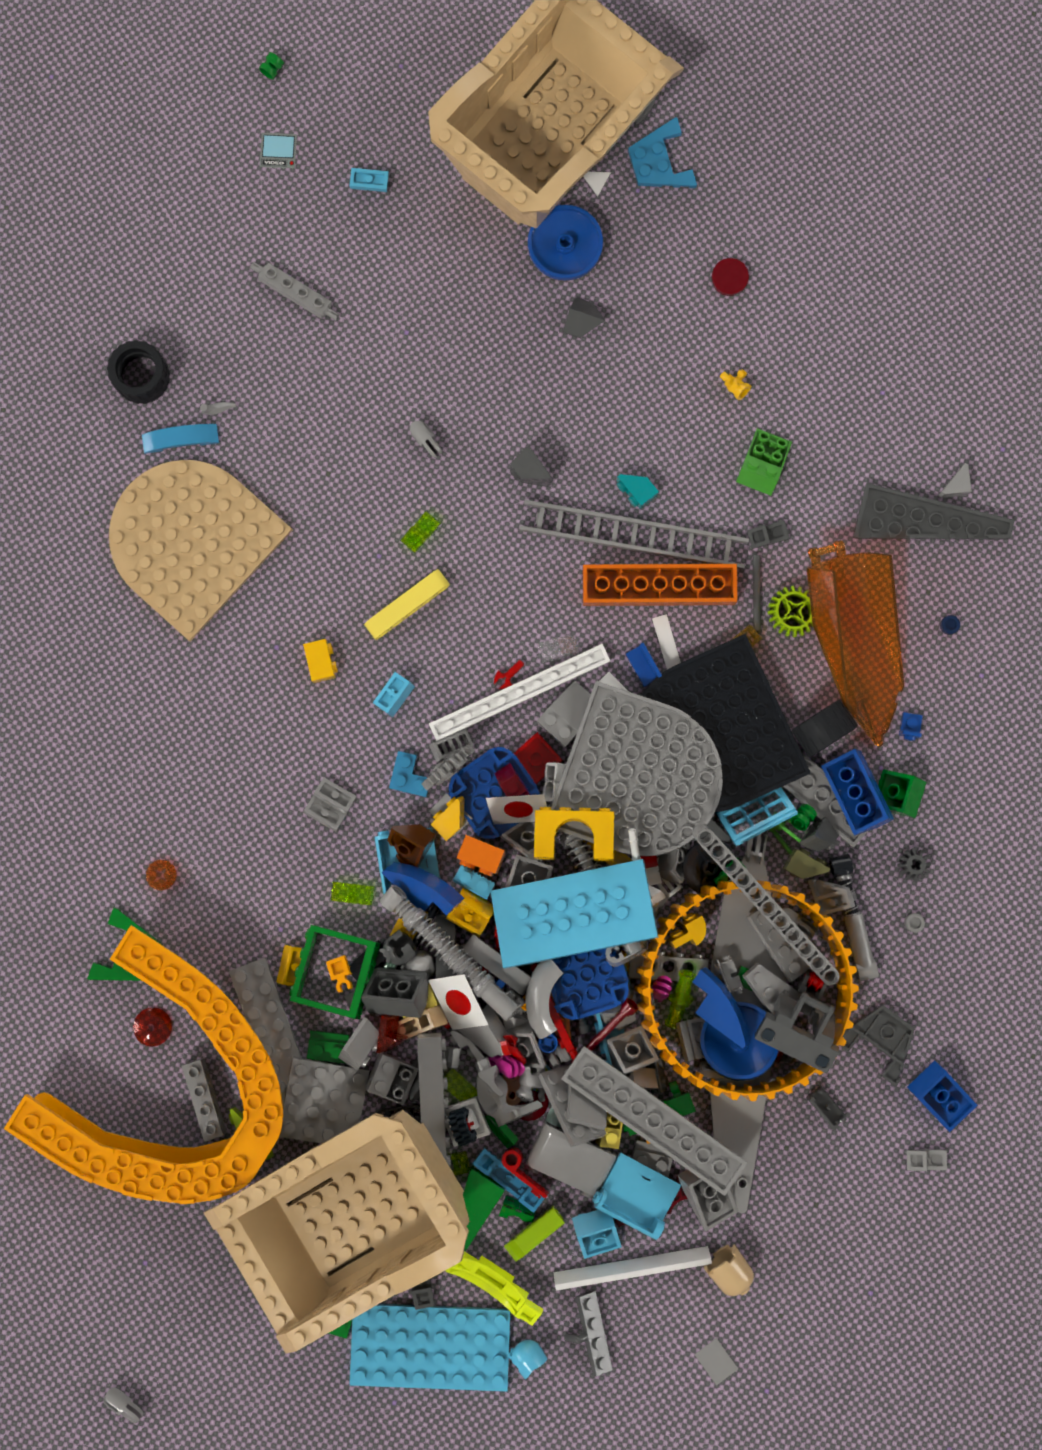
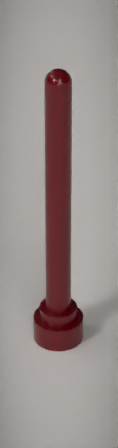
(628, 1008)

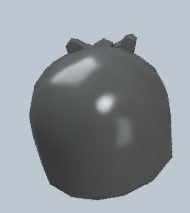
(399, 948)

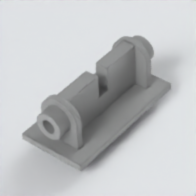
(726, 968)

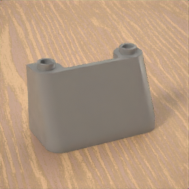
(578, 1166)

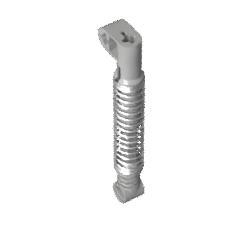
(482, 985)

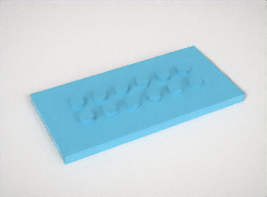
(574, 914)

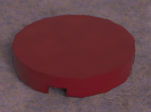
(730, 276)

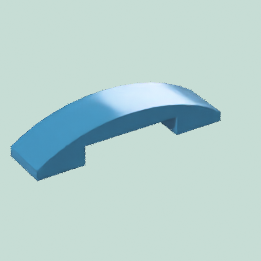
(180, 436)
(493, 1167)

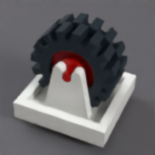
(466, 1122)

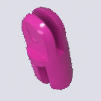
(661, 988)
(507, 1065)

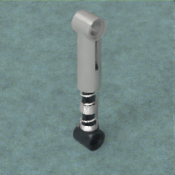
(866, 967)

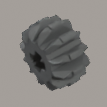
(907, 862)

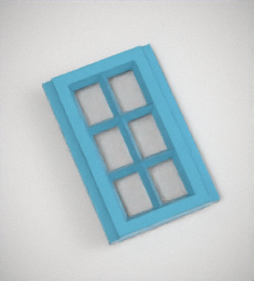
(757, 816)

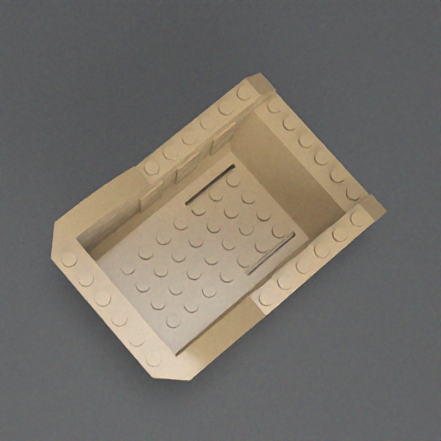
(547, 104)
(361, 1225)

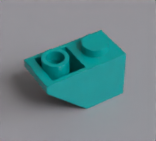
(638, 488)

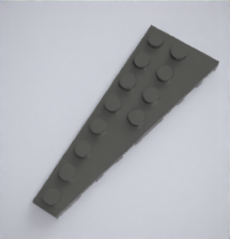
(902, 515)

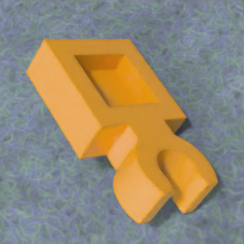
(339, 970)

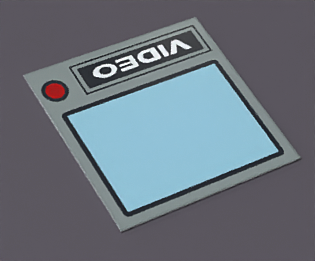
(278, 150)

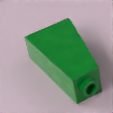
(480, 1198)

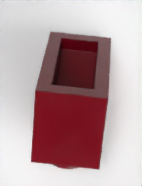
(511, 782)

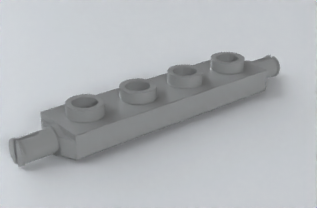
(295, 290)

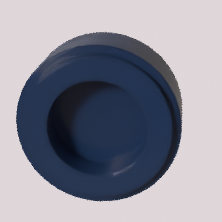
(950, 625)

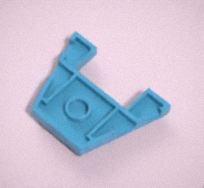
(652, 162)

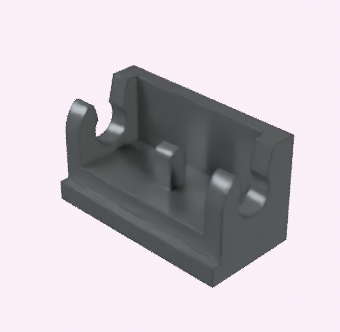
(826, 1107)

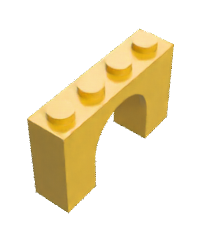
(549, 821)

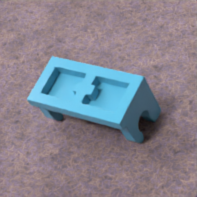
(393, 694)

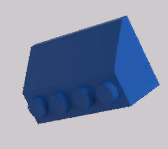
(857, 792)

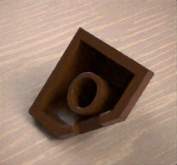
(411, 843)

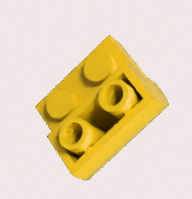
(472, 913)
(693, 930)

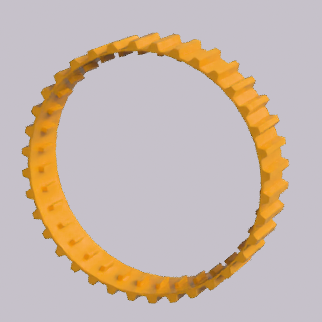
(843, 1003)

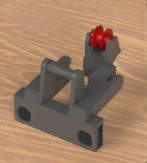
(781, 1034)

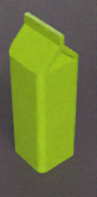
(534, 1233)

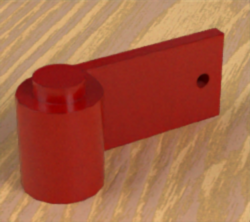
(511, 1161)

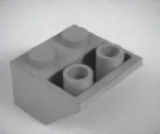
(391, 1078)

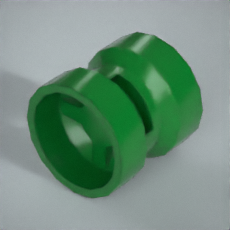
(271, 65)
(805, 815)

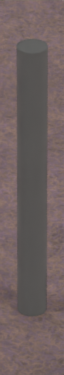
(756, 593)

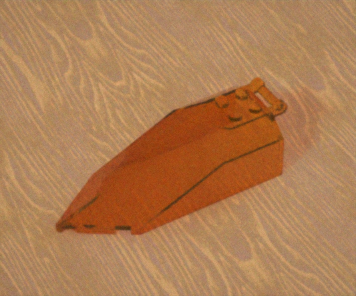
(858, 631)

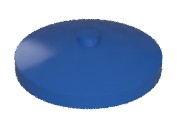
(566, 243)
(729, 1058)

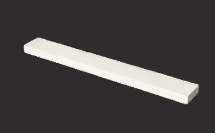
(632, 1268)

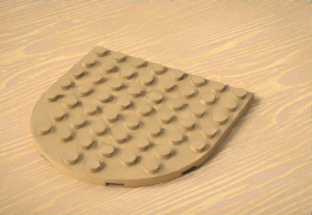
(190, 540)

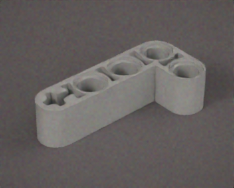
(491, 960)

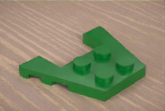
(102, 972)

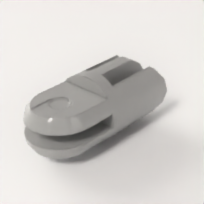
(424, 436)
(804, 925)
(122, 1404)

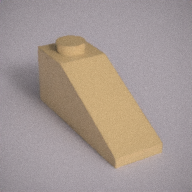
(430, 1020)

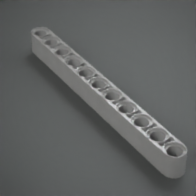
(761, 897)

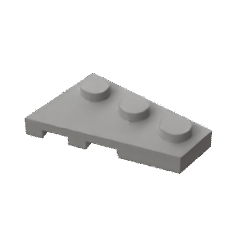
(767, 986)

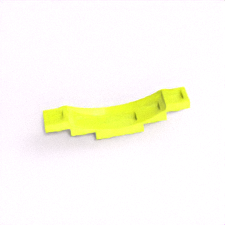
(499, 1285)

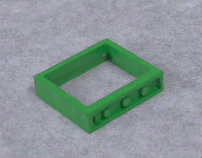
(365, 973)

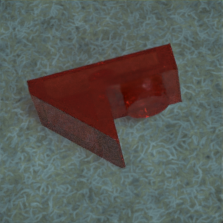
(388, 1036)

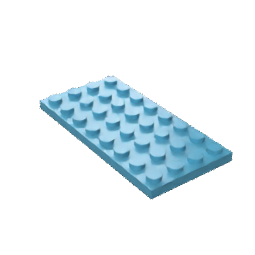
(431, 1347)

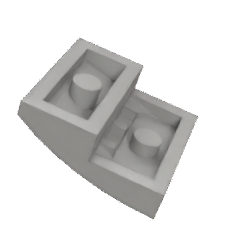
(329, 804)

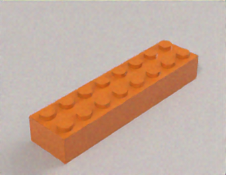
(659, 584)
(480, 854)

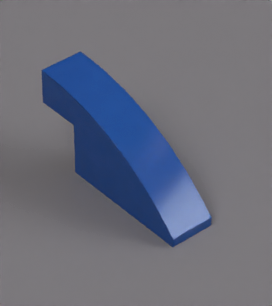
(423, 887)
(721, 1008)

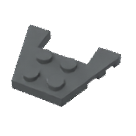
(888, 1034)

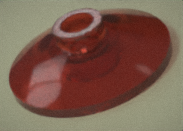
(162, 1026)

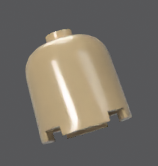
(730, 1271)

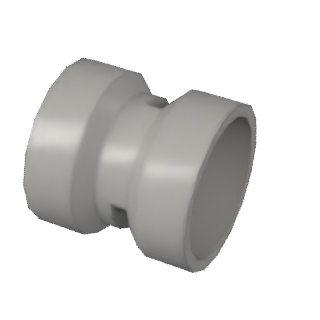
(562, 1054)

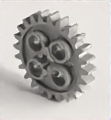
(448, 767)

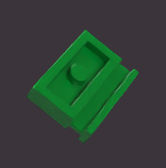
(326, 1046)

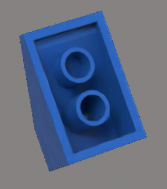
(942, 1096)

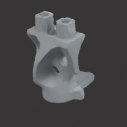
(492, 1095)

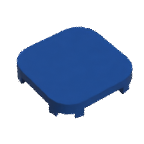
(479, 782)
(589, 985)

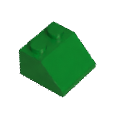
(901, 792)

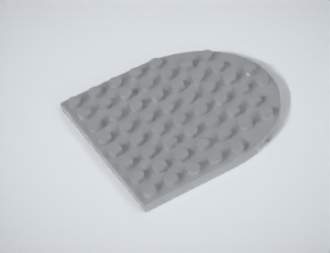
(645, 766)

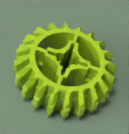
(782, 597)

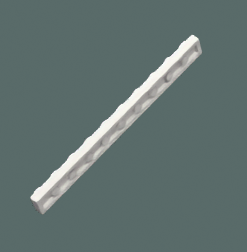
(519, 692)

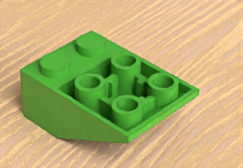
(764, 462)

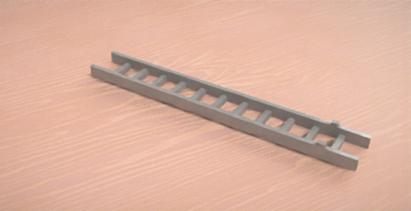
(635, 522)

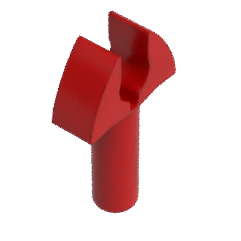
(508, 675)
(509, 1047)

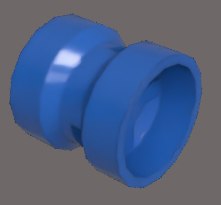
(549, 1044)

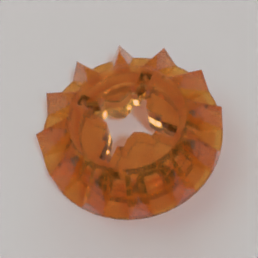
(170, 875)

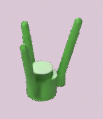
(781, 826)

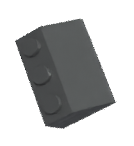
(396, 992)

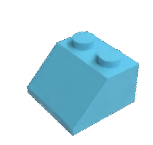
(596, 1233)

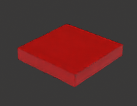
(535, 756)

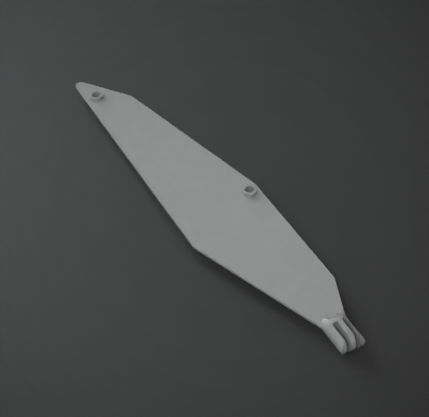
(740, 1121)

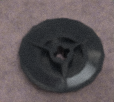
(695, 867)

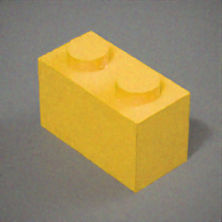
(320, 661)

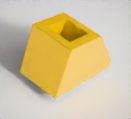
(451, 820)

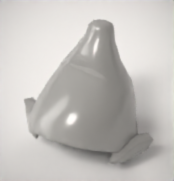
(422, 962)

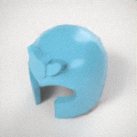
(527, 1357)

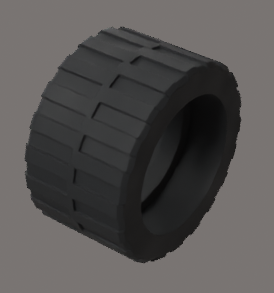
(126, 353)
(824, 728)

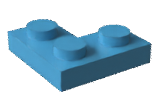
(403, 776)

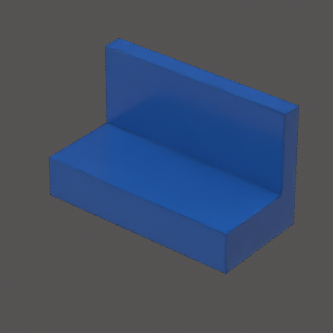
(643, 665)

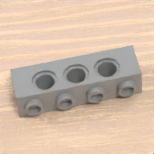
(678, 959)
(204, 1099)

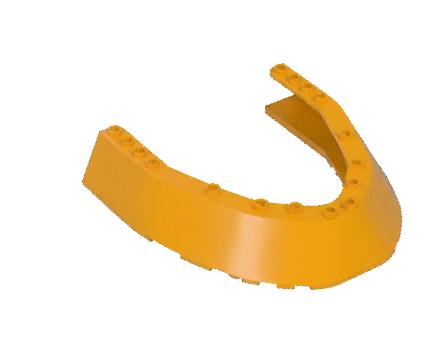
(155, 1169)

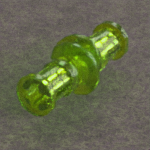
(681, 998)

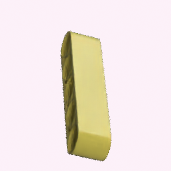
(407, 604)

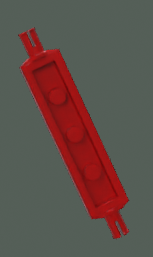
(564, 1039)

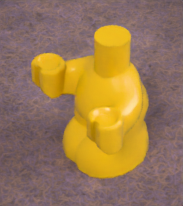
(735, 384)

